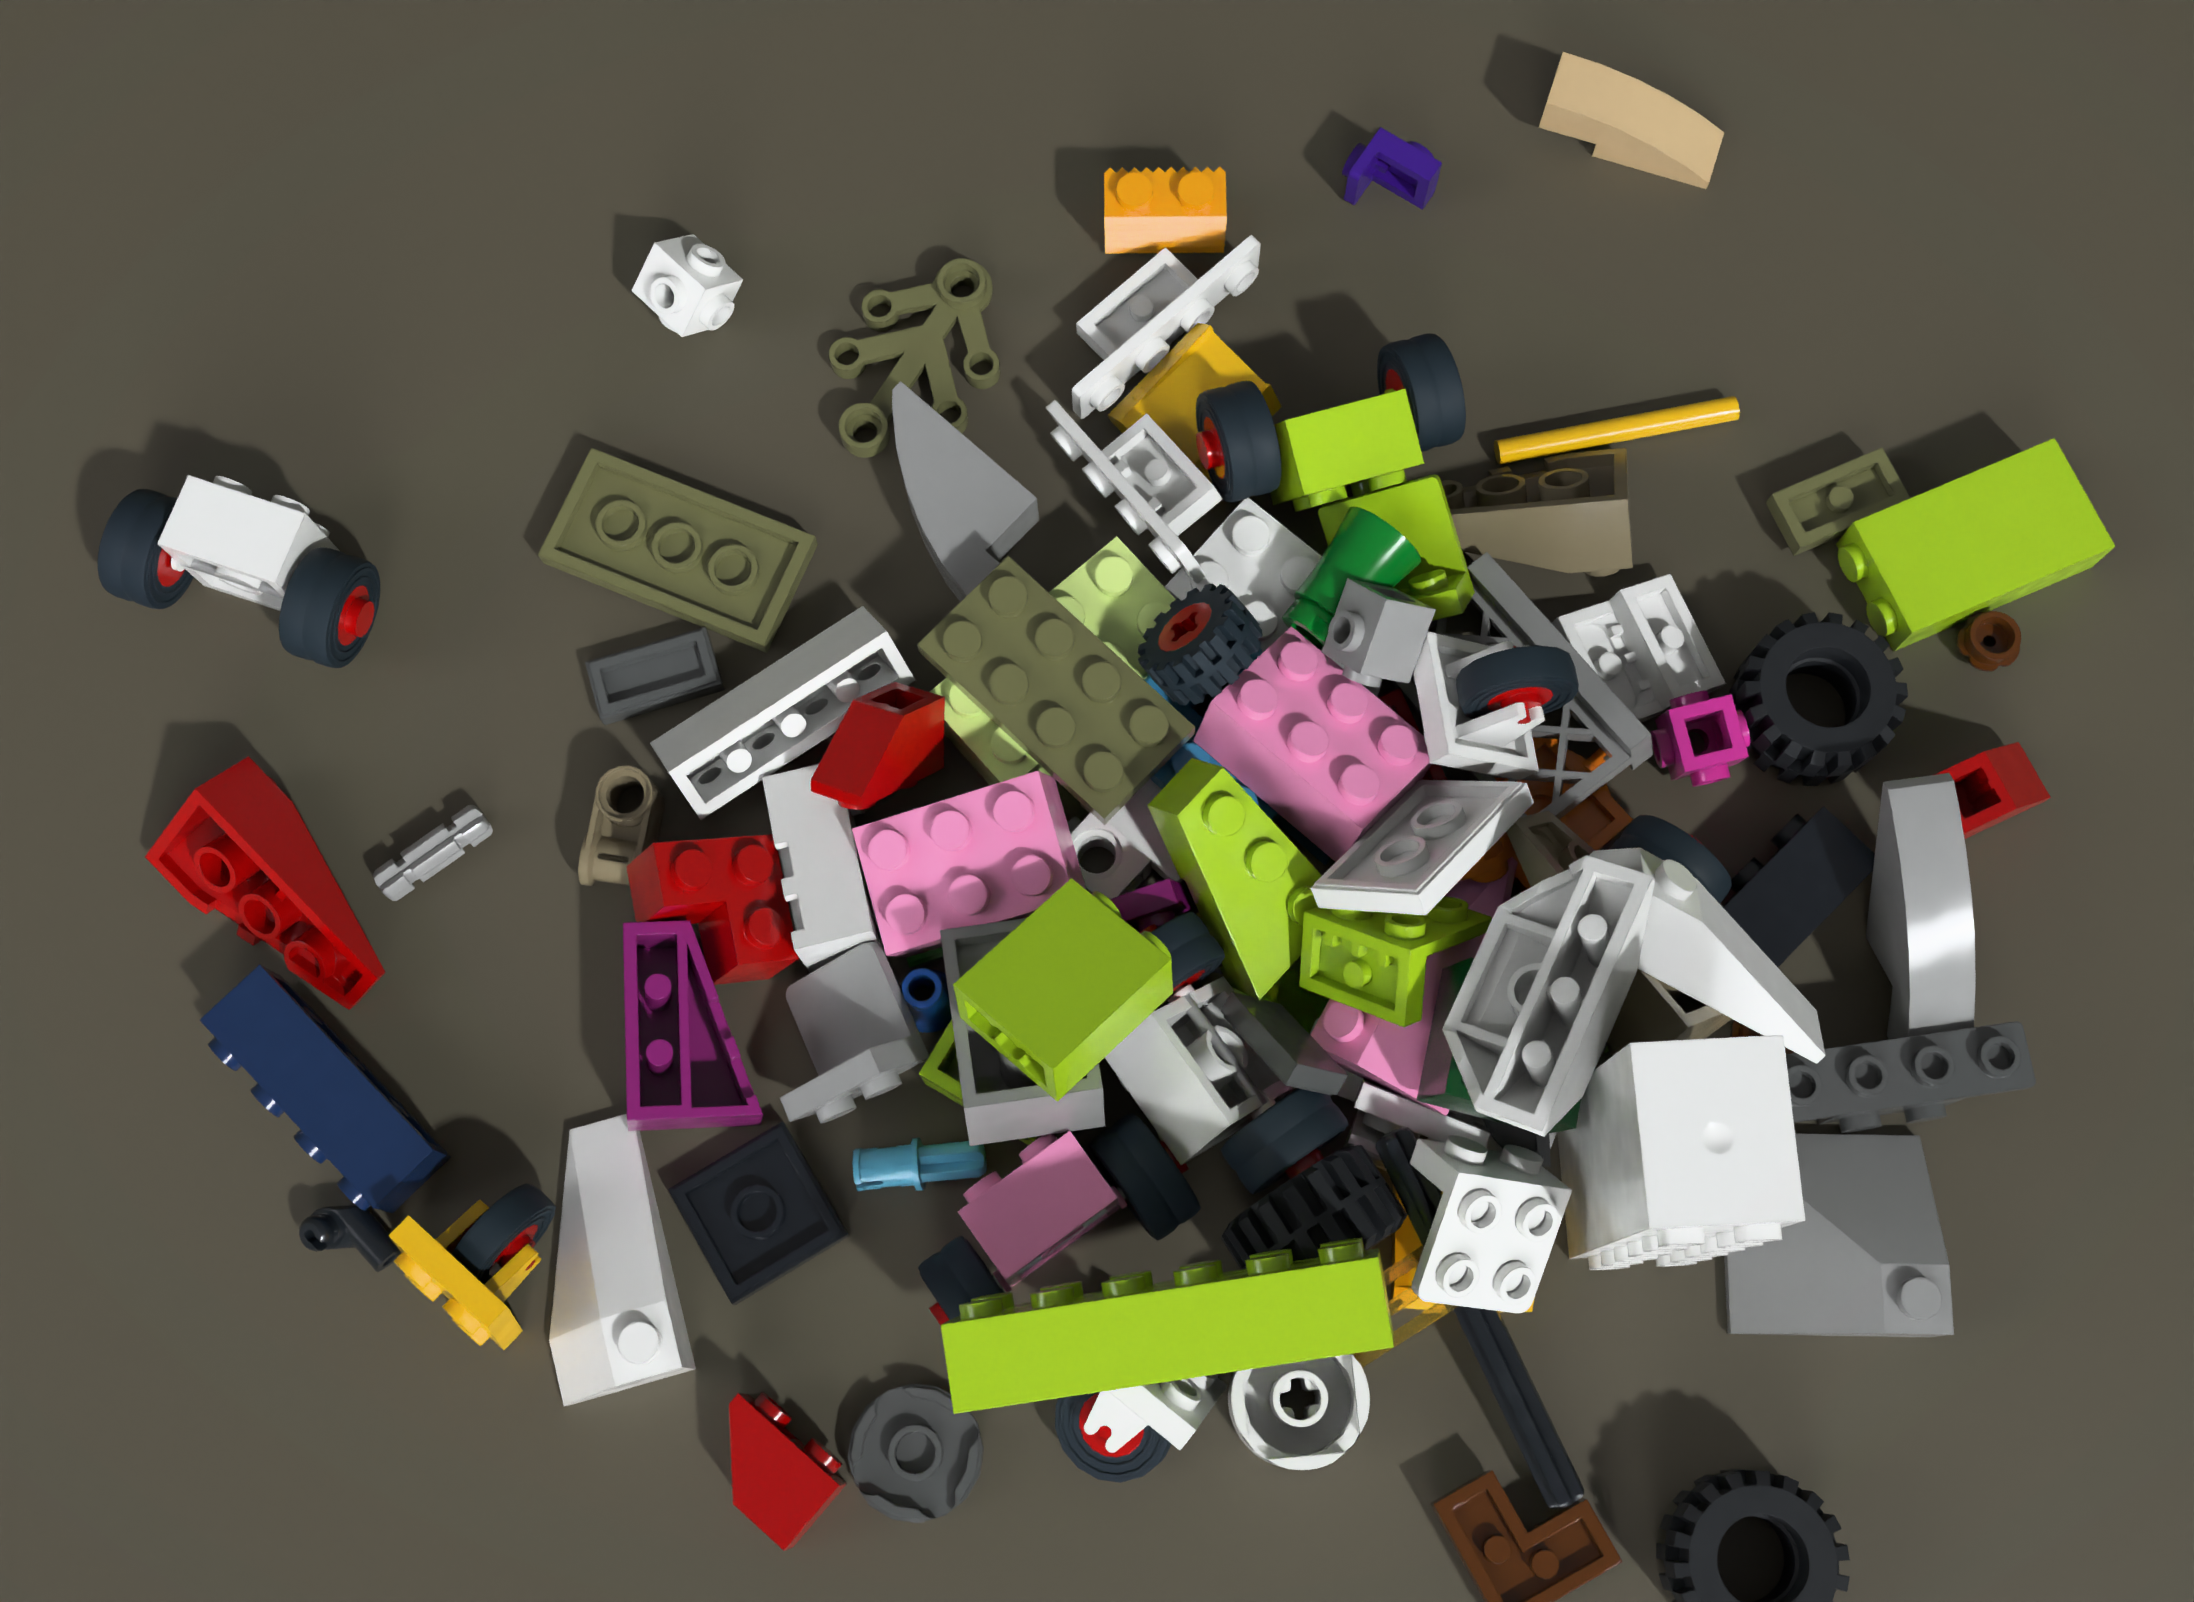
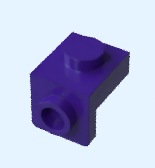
(1394, 164)

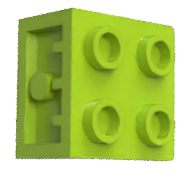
(1424, 519)
(1379, 956)

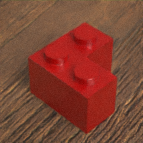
(730, 892)

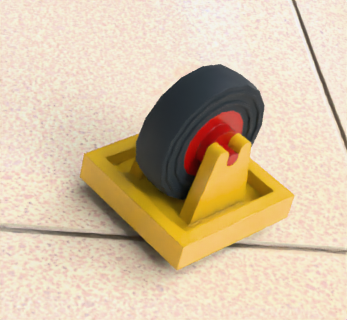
(478, 1260)

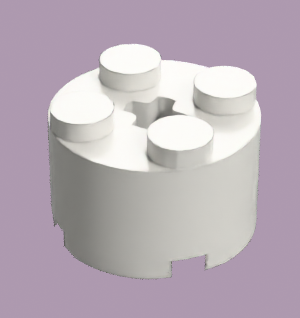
(1327, 1426)

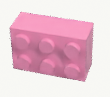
(1313, 743)
(966, 861)

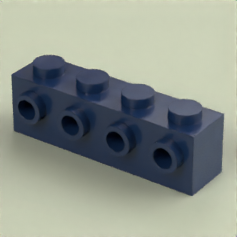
(324, 1091)

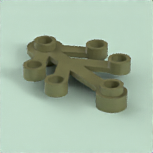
(918, 349)

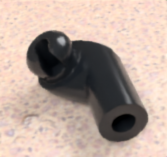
(348, 1228)

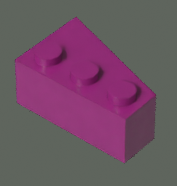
(677, 1039)

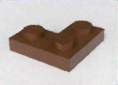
(1519, 1562)

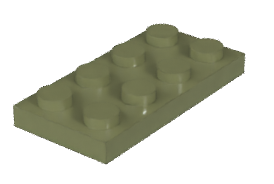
(678, 549)
(1056, 689)

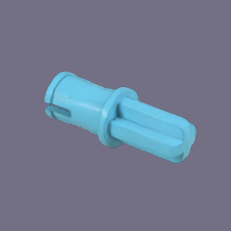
(917, 1164)

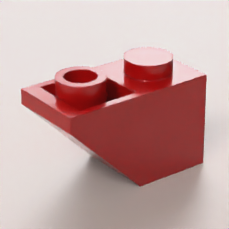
(882, 746)
(1995, 787)
(776, 1475)

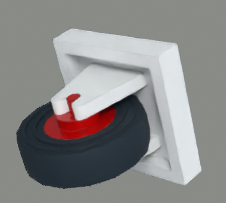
(1487, 699)
(1131, 1429)

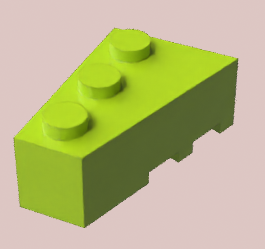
(1239, 872)

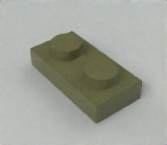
(1834, 499)

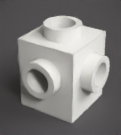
(687, 285)

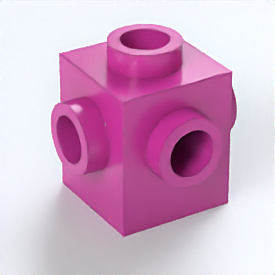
(1721, 728)

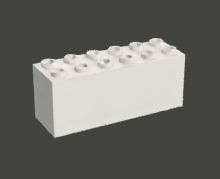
(1682, 1153)

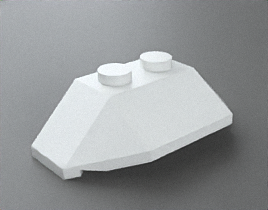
(1548, 991)

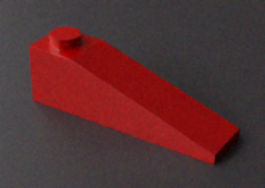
(253, 859)

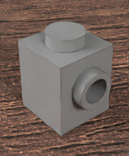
(1377, 633)

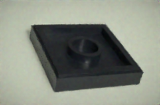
(758, 1213)

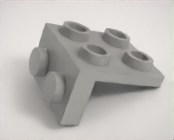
(853, 1031)

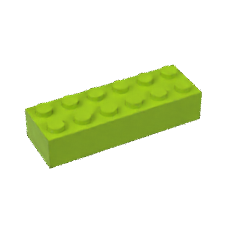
(1167, 1329)

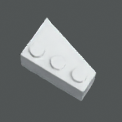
(819, 869)

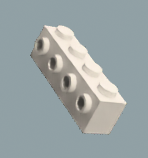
(779, 712)

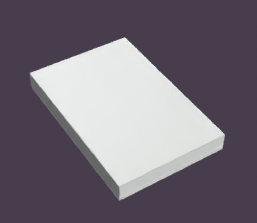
(1422, 846)

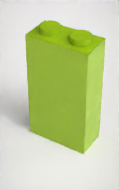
(1973, 544)

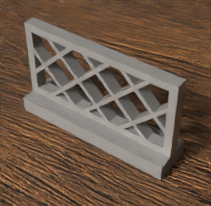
(1594, 707)

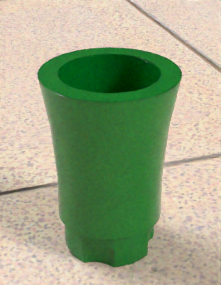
(1362, 551)

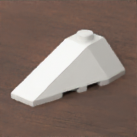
(1711, 958)
(614, 1281)

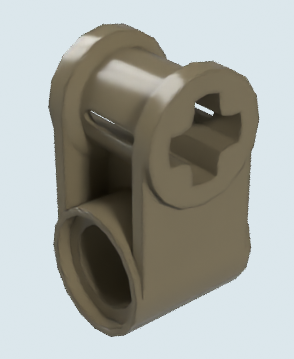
(617, 834)

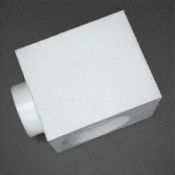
(1131, 863)

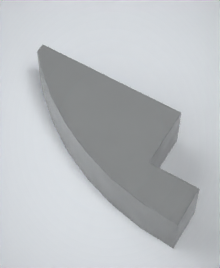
(958, 495)
(1923, 907)

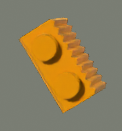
(1165, 210)

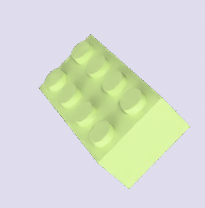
(1110, 597)

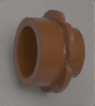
(2000, 629)

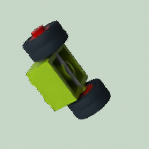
(1336, 447)

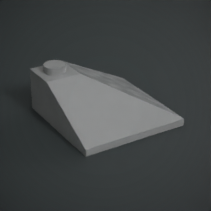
(1862, 1257)

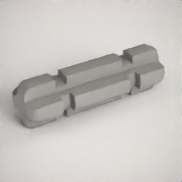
(432, 852)

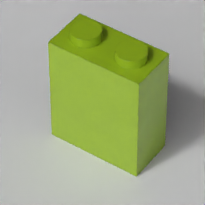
(1065, 987)

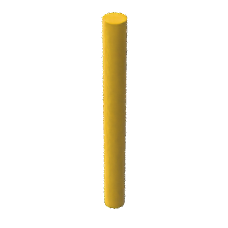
(1616, 430)

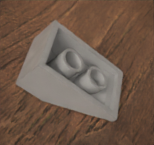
(996, 1094)

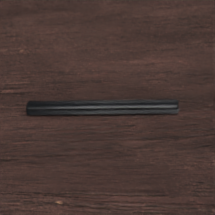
(1489, 1341)

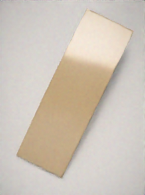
(1631, 122)

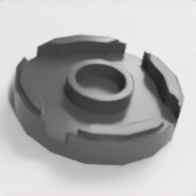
(915, 1453)

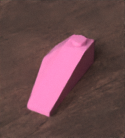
(1393, 1053)

